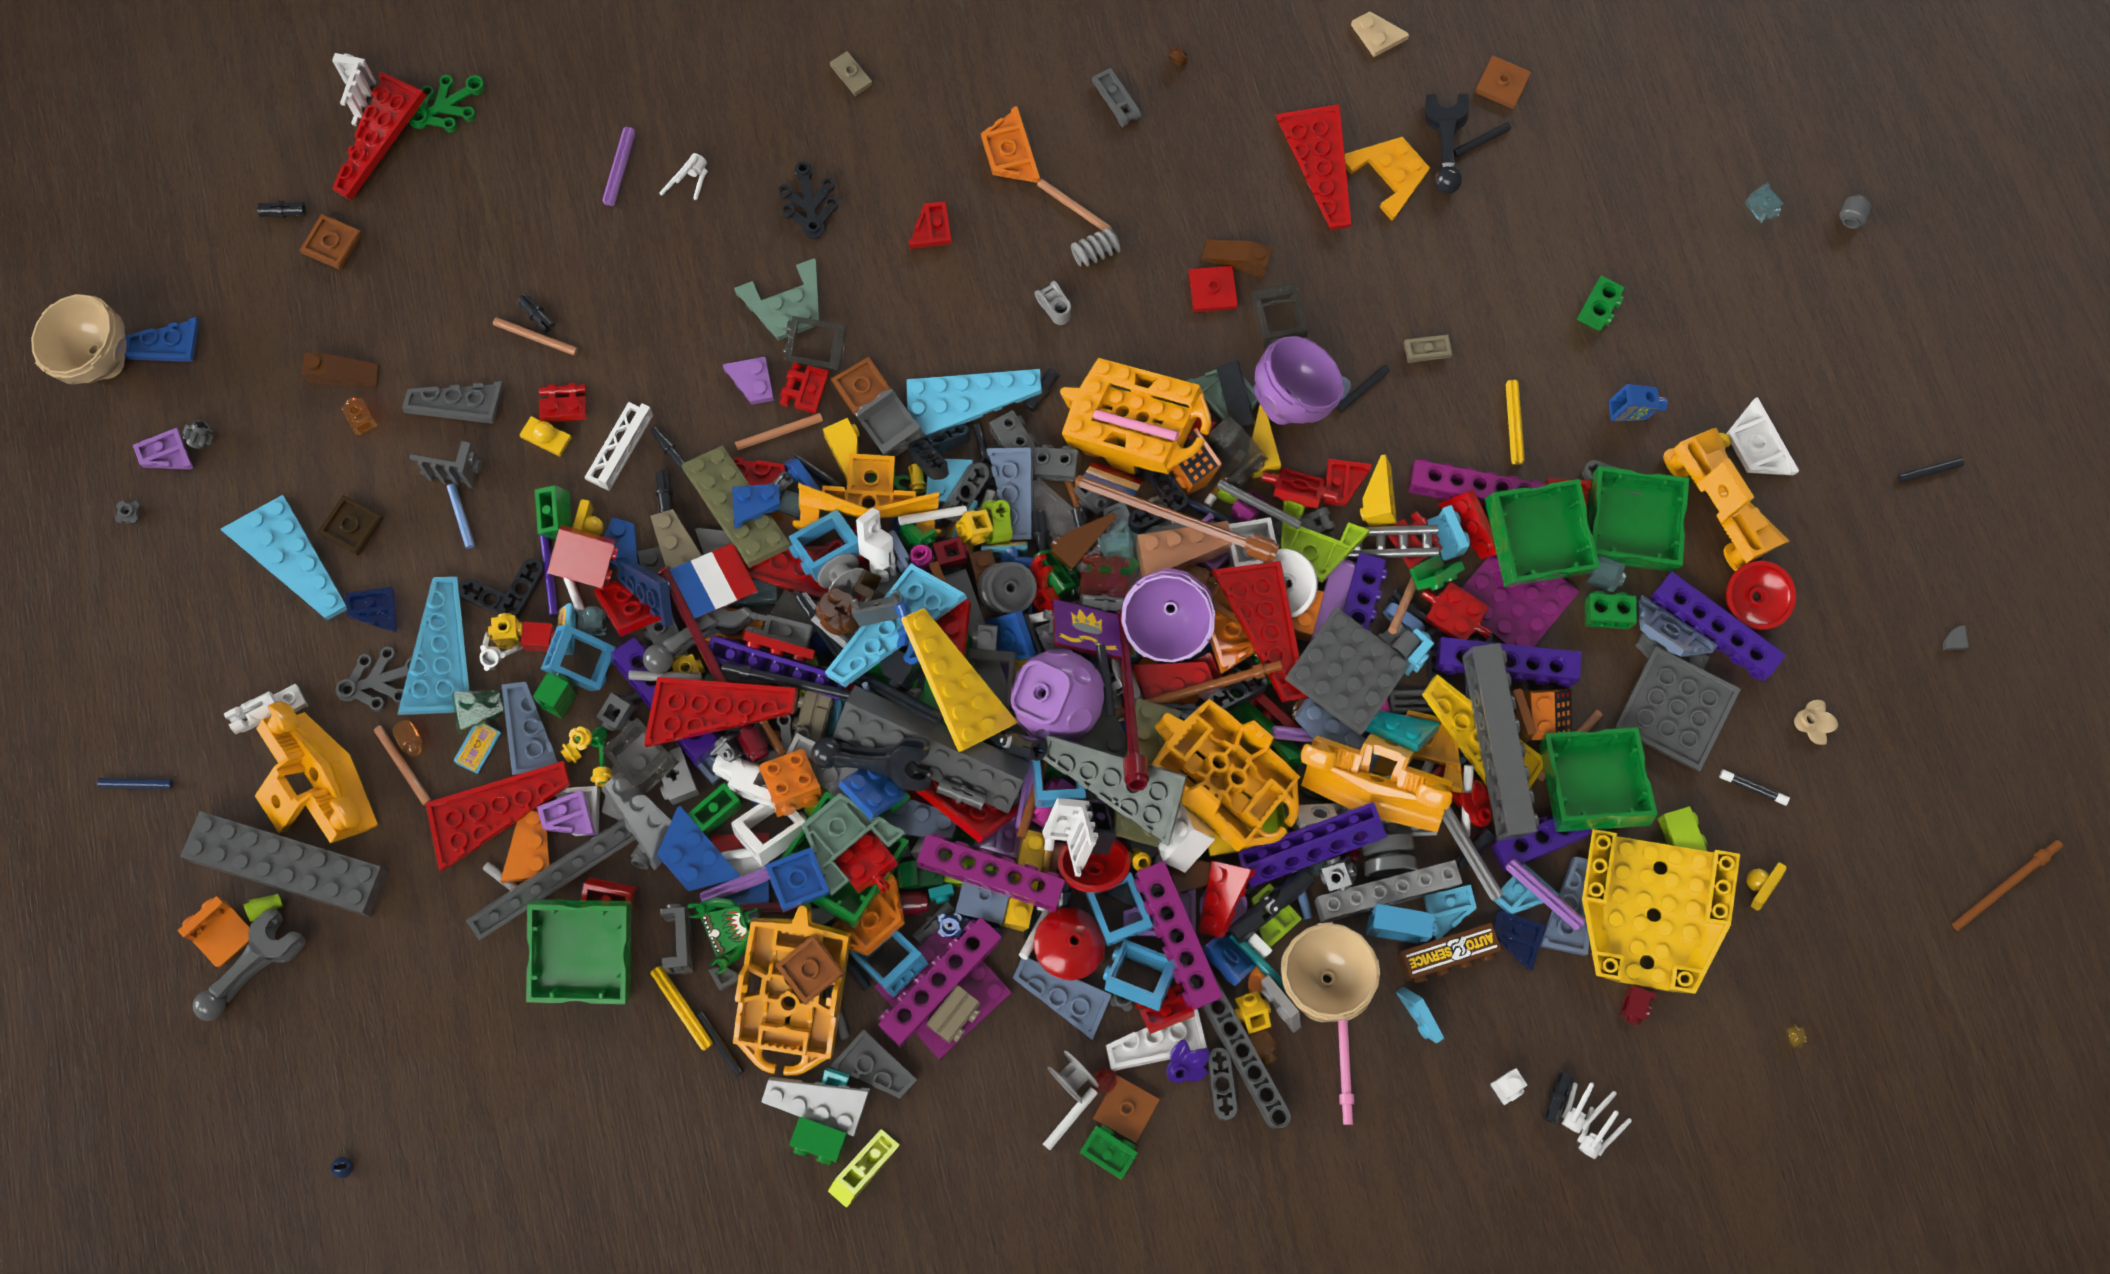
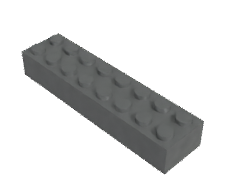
(880, 723)
(1500, 742)
(284, 864)

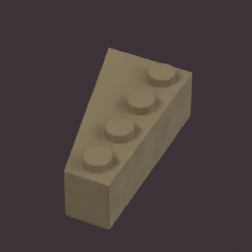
(673, 539)

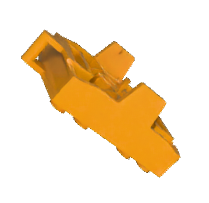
(1146, 401)
(1241, 753)
(763, 1012)

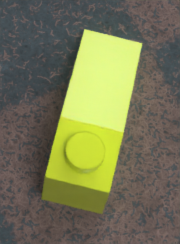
(863, 1168)

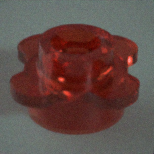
(1105, 1079)

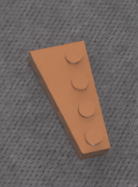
(1178, 548)

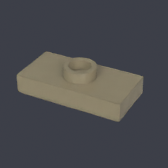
(851, 73)
(1427, 348)

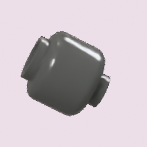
(1855, 211)

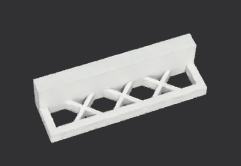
(623, 448)

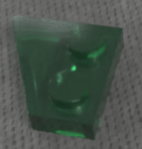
(476, 708)

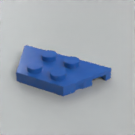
(693, 855)

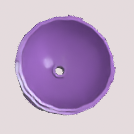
(1297, 381)
(1167, 633)
(1071, 698)

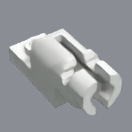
(876, 545)
(257, 708)
(743, 779)

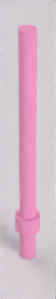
(1346, 1098)

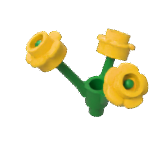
(579, 740)

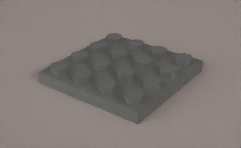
(1347, 671)
(1678, 708)

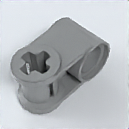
(1053, 299)

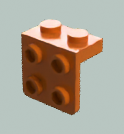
(791, 782)
(216, 931)

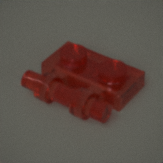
(1100, 583)

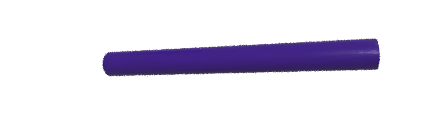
(549, 578)

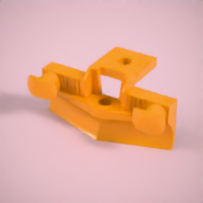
(1712, 471)
(881, 491)
(1344, 777)
(337, 795)

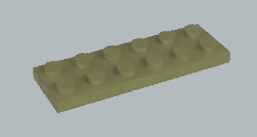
(713, 478)
(1149, 745)

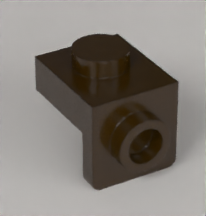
(867, 586)

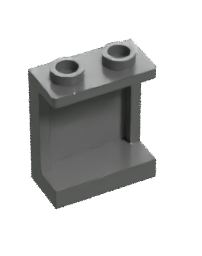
(889, 423)
(684, 961)

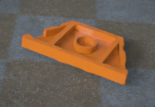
(1009, 149)
(1229, 643)
(878, 923)

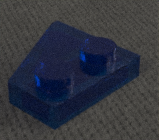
(373, 607)
(1519, 936)

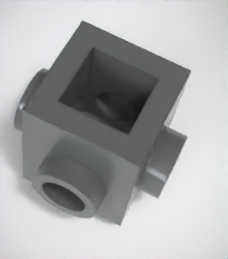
(1092, 501)
(1338, 865)

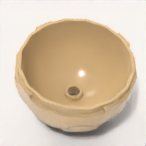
(79, 340)
(1335, 953)

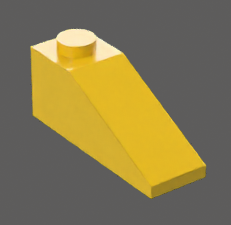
(1264, 439)
(842, 441)
(1379, 497)

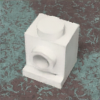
(1509, 1086)

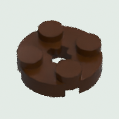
(827, 610)

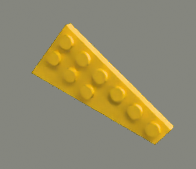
(962, 695)
(1457, 717)

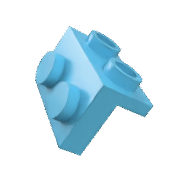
(1451, 535)
(1420, 655)

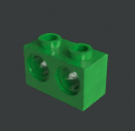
(1602, 304)
(1611, 616)

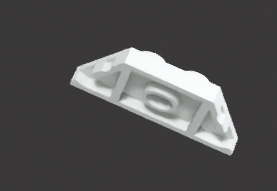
(1759, 443)

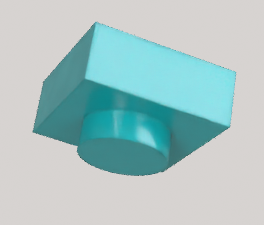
(941, 893)
(835, 1078)

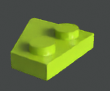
(1278, 925)

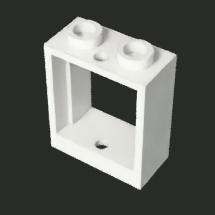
(773, 847)

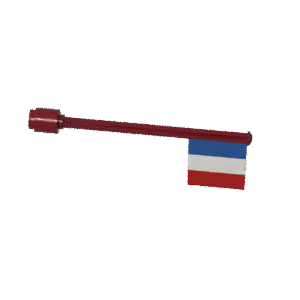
(706, 587)
(758, 896)

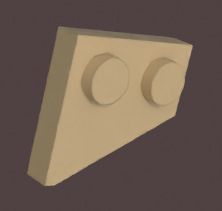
(1378, 33)

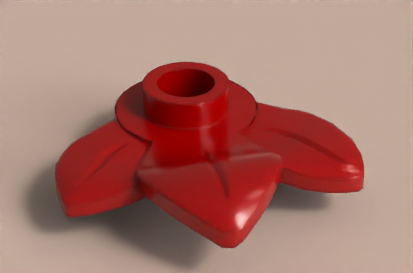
(1477, 804)

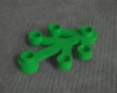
(444, 104)

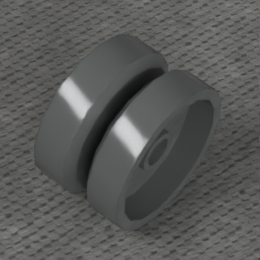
(1006, 587)
(1390, 856)

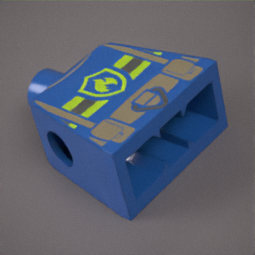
(1635, 403)

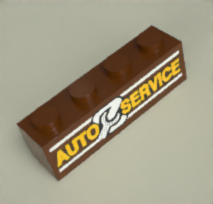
(1448, 953)

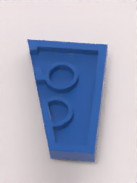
(164, 344)

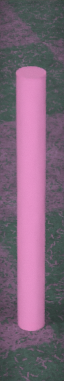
(1136, 425)

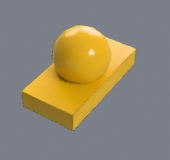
(545, 436)
(585, 521)
(1761, 882)

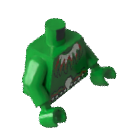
(726, 928)

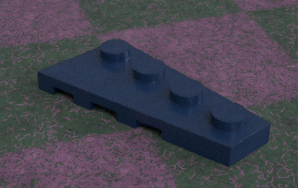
(648, 586)

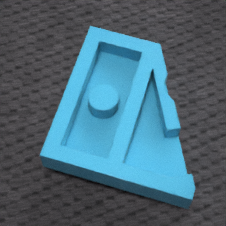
(946, 485)
(1449, 907)

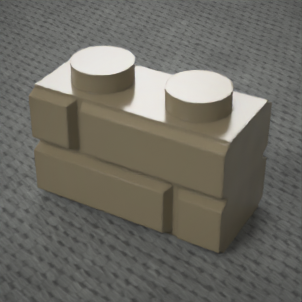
(814, 715)
(954, 1015)

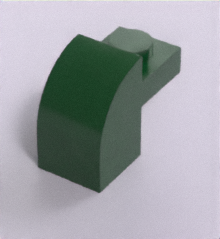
(914, 878)

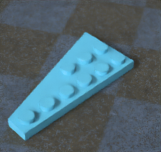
(958, 399)
(283, 548)
(879, 640)
(439, 654)

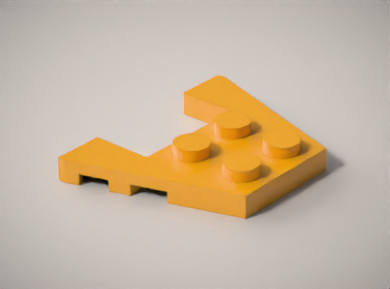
(1398, 167)
(1439, 750)

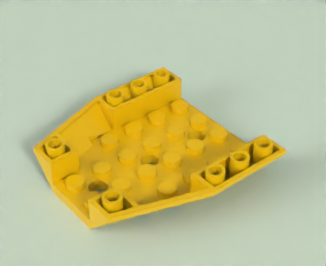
(1693, 905)

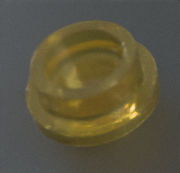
(1796, 1036)

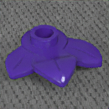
(1188, 1061)

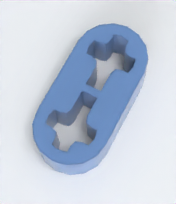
(1409, 621)

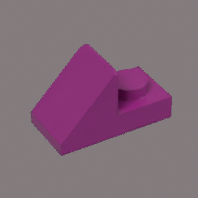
(1246, 512)

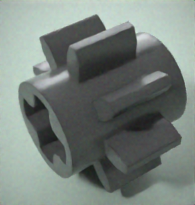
(197, 434)

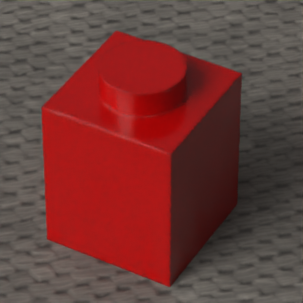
(537, 636)

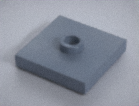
(982, 902)

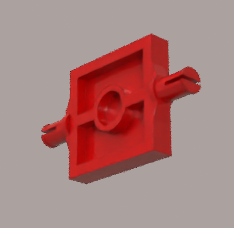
(1299, 487)
(1456, 612)
(867, 863)

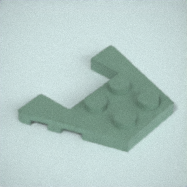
(779, 309)
(1213, 393)
(838, 828)

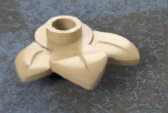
(1816, 721)

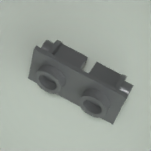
(728, 747)

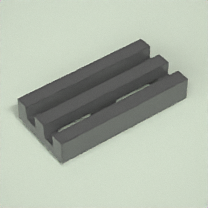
(1407, 693)

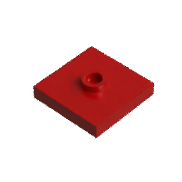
(1212, 289)

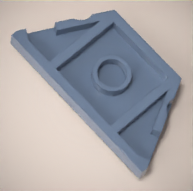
(1671, 631)

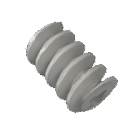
(1095, 246)

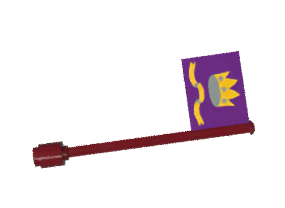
(1083, 630)

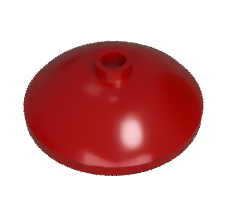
(1775, 594)
(1100, 870)
(1057, 953)

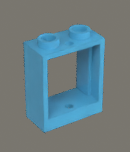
(815, 530)
(557, 651)
(1048, 798)
(1401, 924)
(1125, 932)
(1145, 957)
(902, 973)

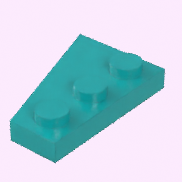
(1403, 730)

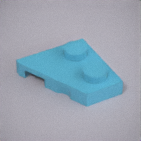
(1517, 896)
(1419, 1011)

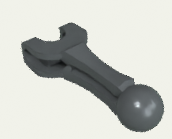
(660, 657)
(258, 954)

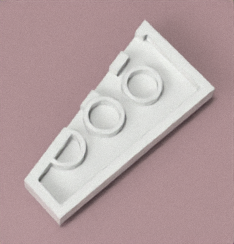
(1147, 1048)

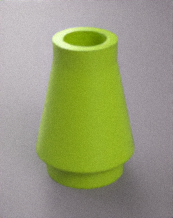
(257, 906)

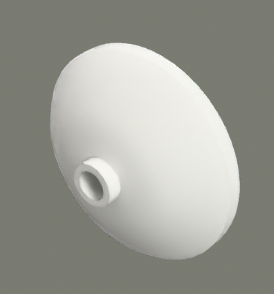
(1303, 578)

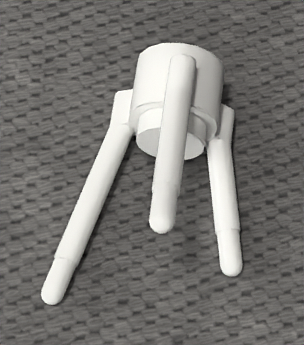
(694, 167)
(492, 655)
(1574, 1118)
(1592, 1144)

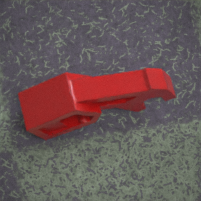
(1044, 593)

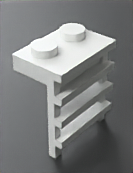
(358, 81)
(1072, 823)

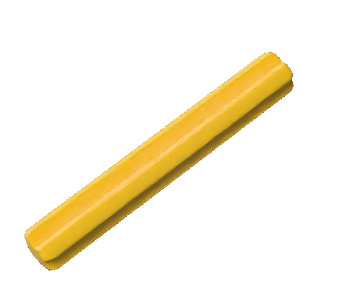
(1515, 422)
(681, 1008)

